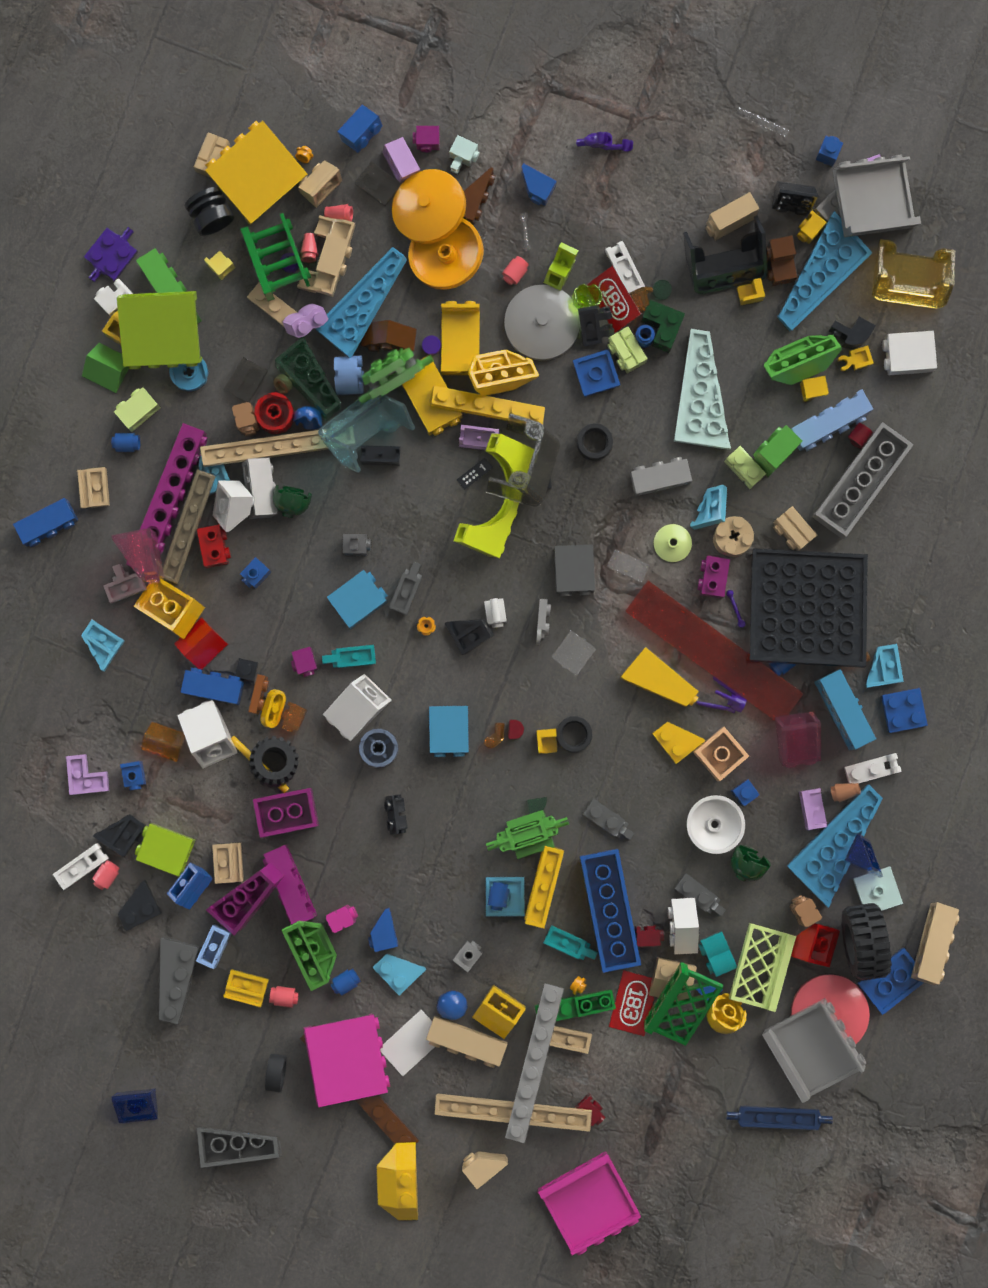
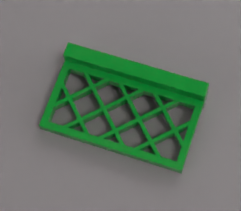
(669, 995)

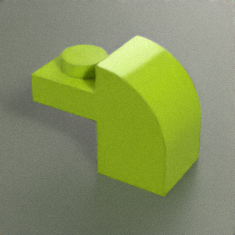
(561, 266)

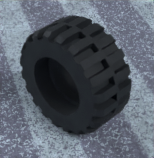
(866, 941)

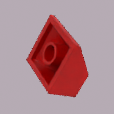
(816, 944)

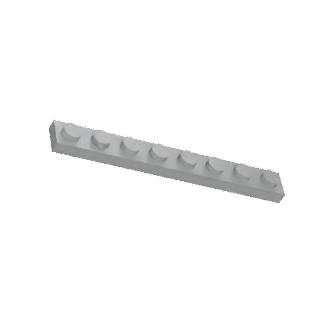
(534, 1063)

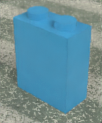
(358, 598)
(449, 730)

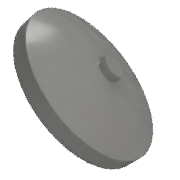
(542, 322)

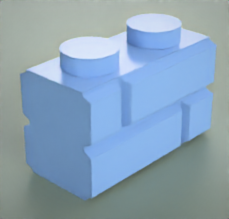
(214, 946)

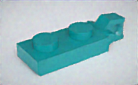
(351, 656)
(569, 944)

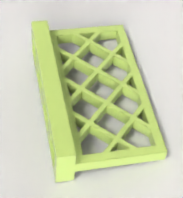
(776, 974)

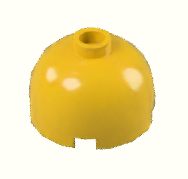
(726, 1015)

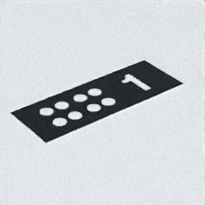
(474, 473)

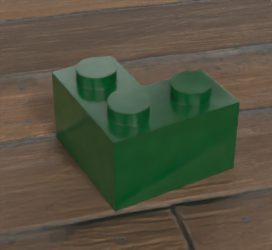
(666, 321)

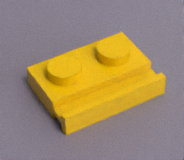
(246, 988)

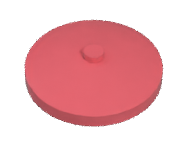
(844, 995)

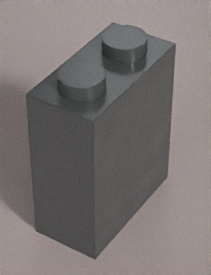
(574, 570)

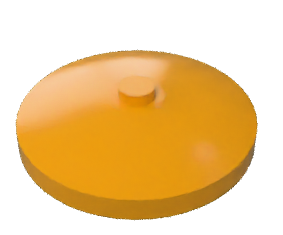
(428, 206)
(449, 261)

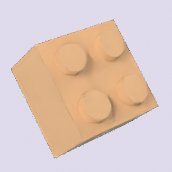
(721, 754)

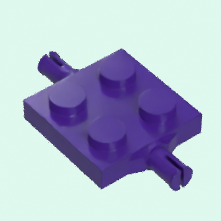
(110, 254)

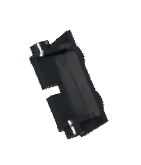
(395, 823)

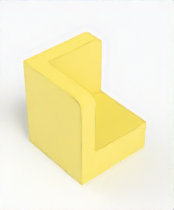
(220, 265)

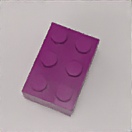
(285, 812)

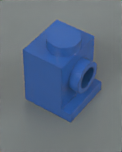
(137, 768)

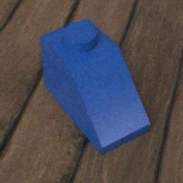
(538, 185)
(383, 934)

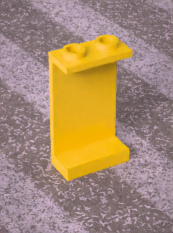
(459, 336)
(420, 392)

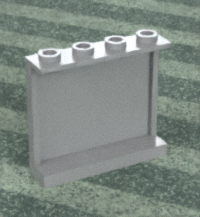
(874, 196)
(814, 1049)

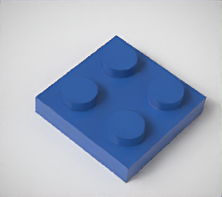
(596, 373)
(904, 710)

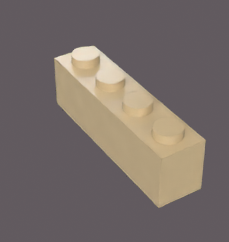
(935, 943)
(467, 1041)

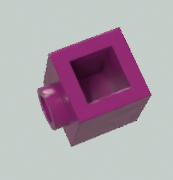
(427, 138)
(304, 662)

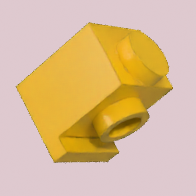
(810, 227)

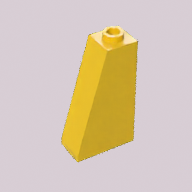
(658, 678)

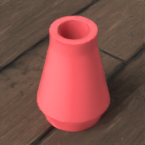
(339, 212)
(308, 249)

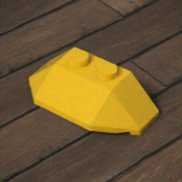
(500, 372)
(399, 1182)

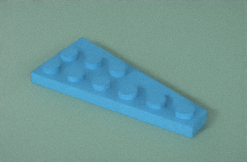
(826, 268)
(357, 309)
(823, 859)

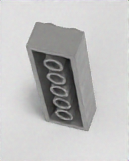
(862, 480)

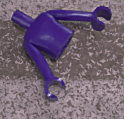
(604, 141)

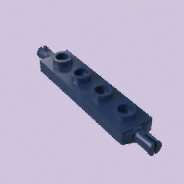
(779, 1117)

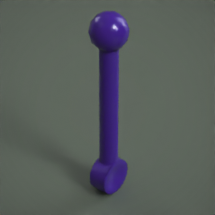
(741, 623)

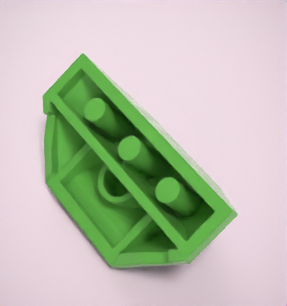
(802, 358)
(311, 951)

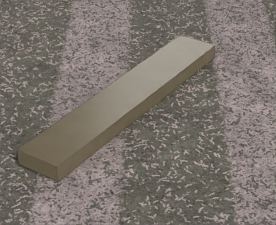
(188, 526)

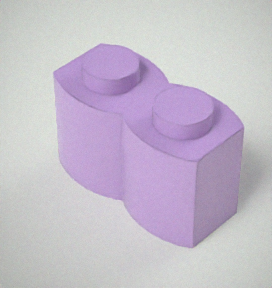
(305, 320)

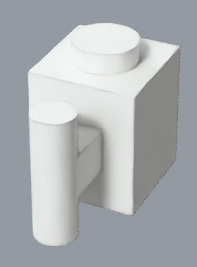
(108, 299)
(495, 612)

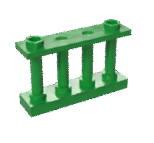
(258, 254)

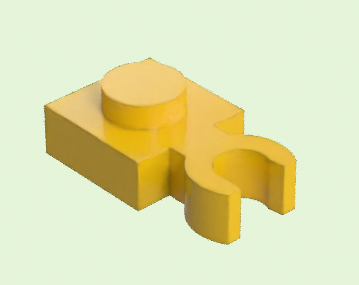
(858, 358)

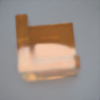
(640, 297)

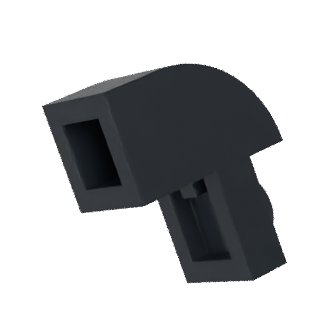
(853, 337)

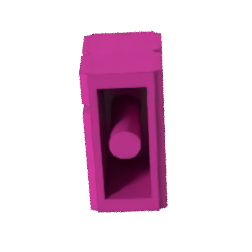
(342, 918)

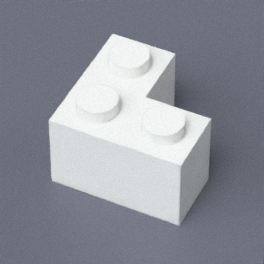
(683, 926)

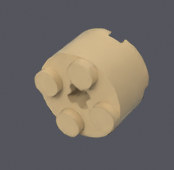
(728, 546)

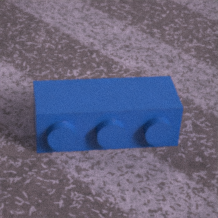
(46, 523)
(212, 686)

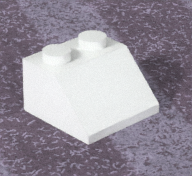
(231, 504)

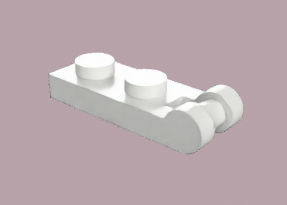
(624, 267)
(872, 769)
(80, 867)

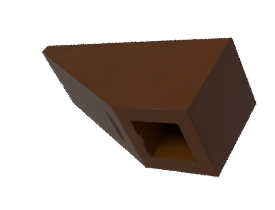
(476, 195)

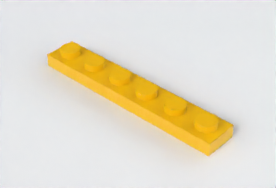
(483, 405)

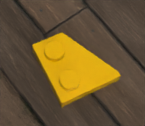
(677, 741)

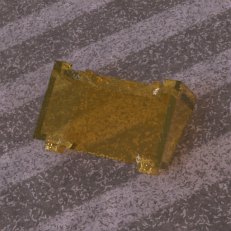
(913, 277)

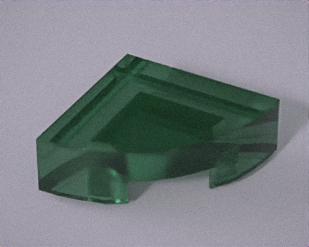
(536, 804)

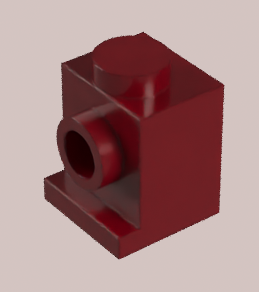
(649, 936)
(586, 1103)

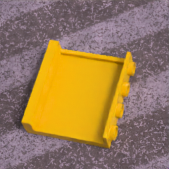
(255, 171)
(543, 886)

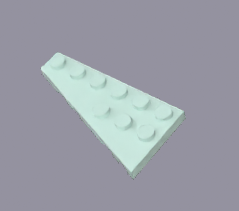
(701, 405)

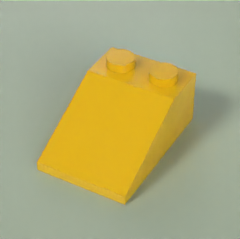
(169, 607)

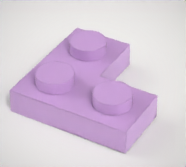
(80, 780)

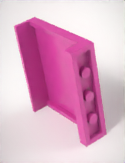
(346, 1060)
(589, 1203)

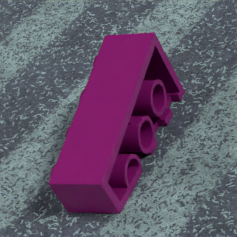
(291, 888)
(244, 901)

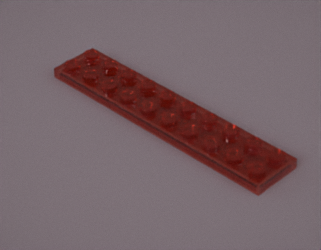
(713, 652)

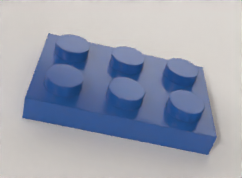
(896, 986)

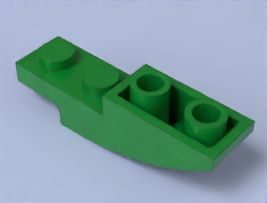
(584, 1004)

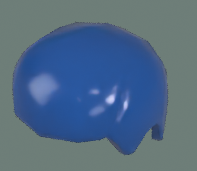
(309, 417)
(452, 1005)

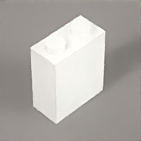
(910, 353)

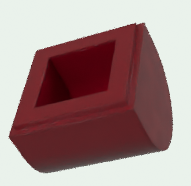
(860, 435)
(515, 730)

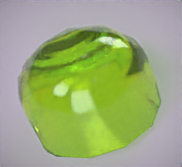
(586, 296)

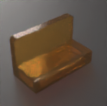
(163, 741)

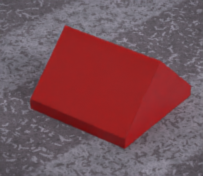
(201, 644)

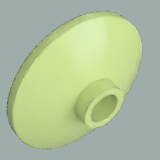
(666, 550)

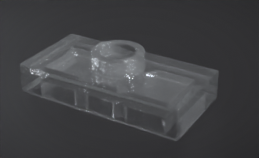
(628, 565)

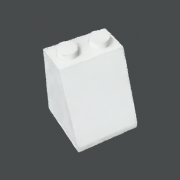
(356, 707)
(207, 734)

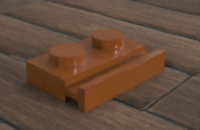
(257, 701)

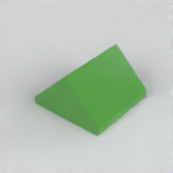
(105, 367)

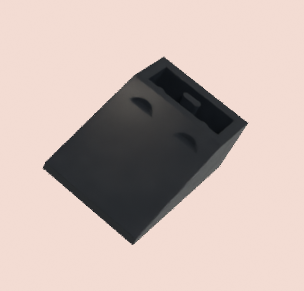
(794, 198)

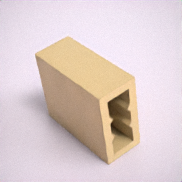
(732, 216)

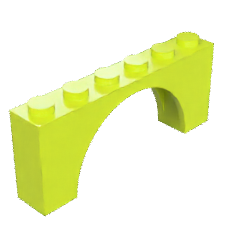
(491, 536)

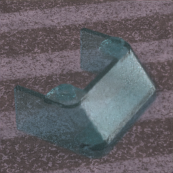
(359, 424)

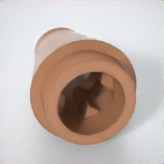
(844, 791)

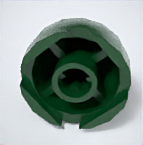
(291, 500)
(748, 865)

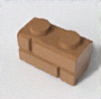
(245, 419)
(805, 911)

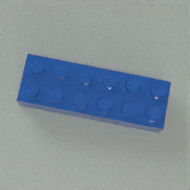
(610, 910)

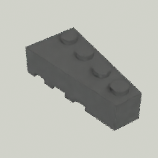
(176, 977)
(231, 1147)

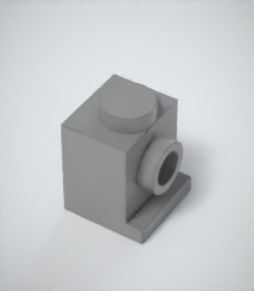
(460, 957)

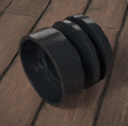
(209, 211)

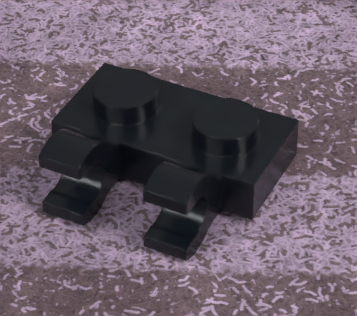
(590, 326)

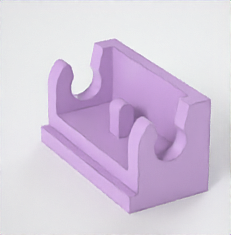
(400, 159)
(475, 437)
(813, 809)

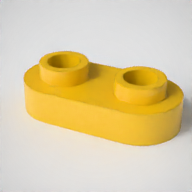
(273, 708)

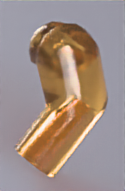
(497, 737)

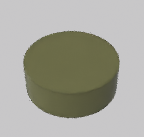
(282, 384)

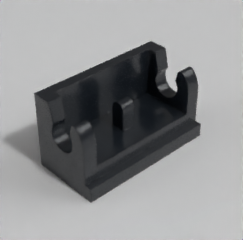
(380, 455)

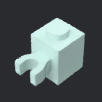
(463, 152)

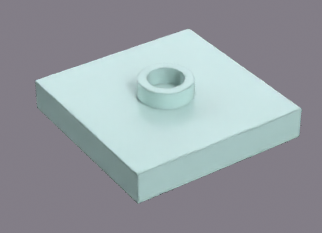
(878, 890)

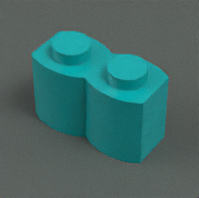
(718, 954)

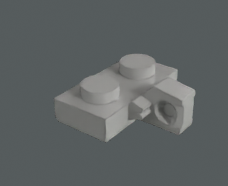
(123, 585)

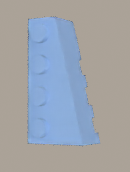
(833, 420)

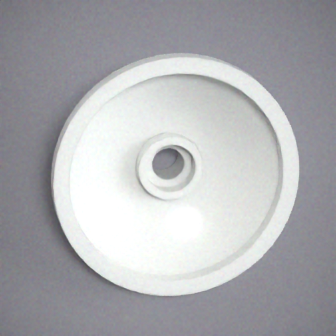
(729, 829)

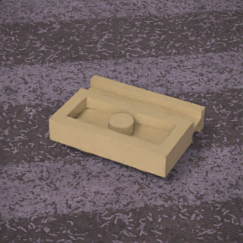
(93, 488)
(228, 863)

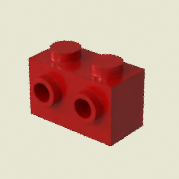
(213, 546)

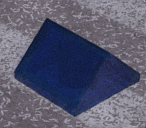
(863, 857)
(135, 1105)

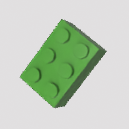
(776, 449)

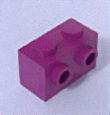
(714, 577)

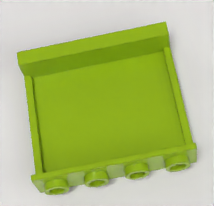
(159, 329)

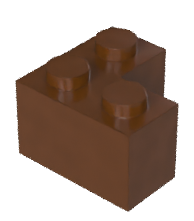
(781, 261)
(389, 336)

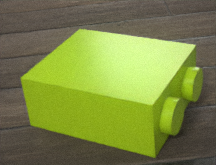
(164, 849)

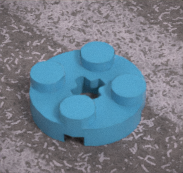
(190, 383)

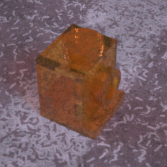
(293, 717)

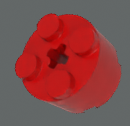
(270, 403)

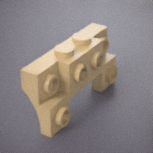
(333, 256)

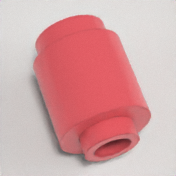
(515, 270)
(105, 875)
(283, 996)

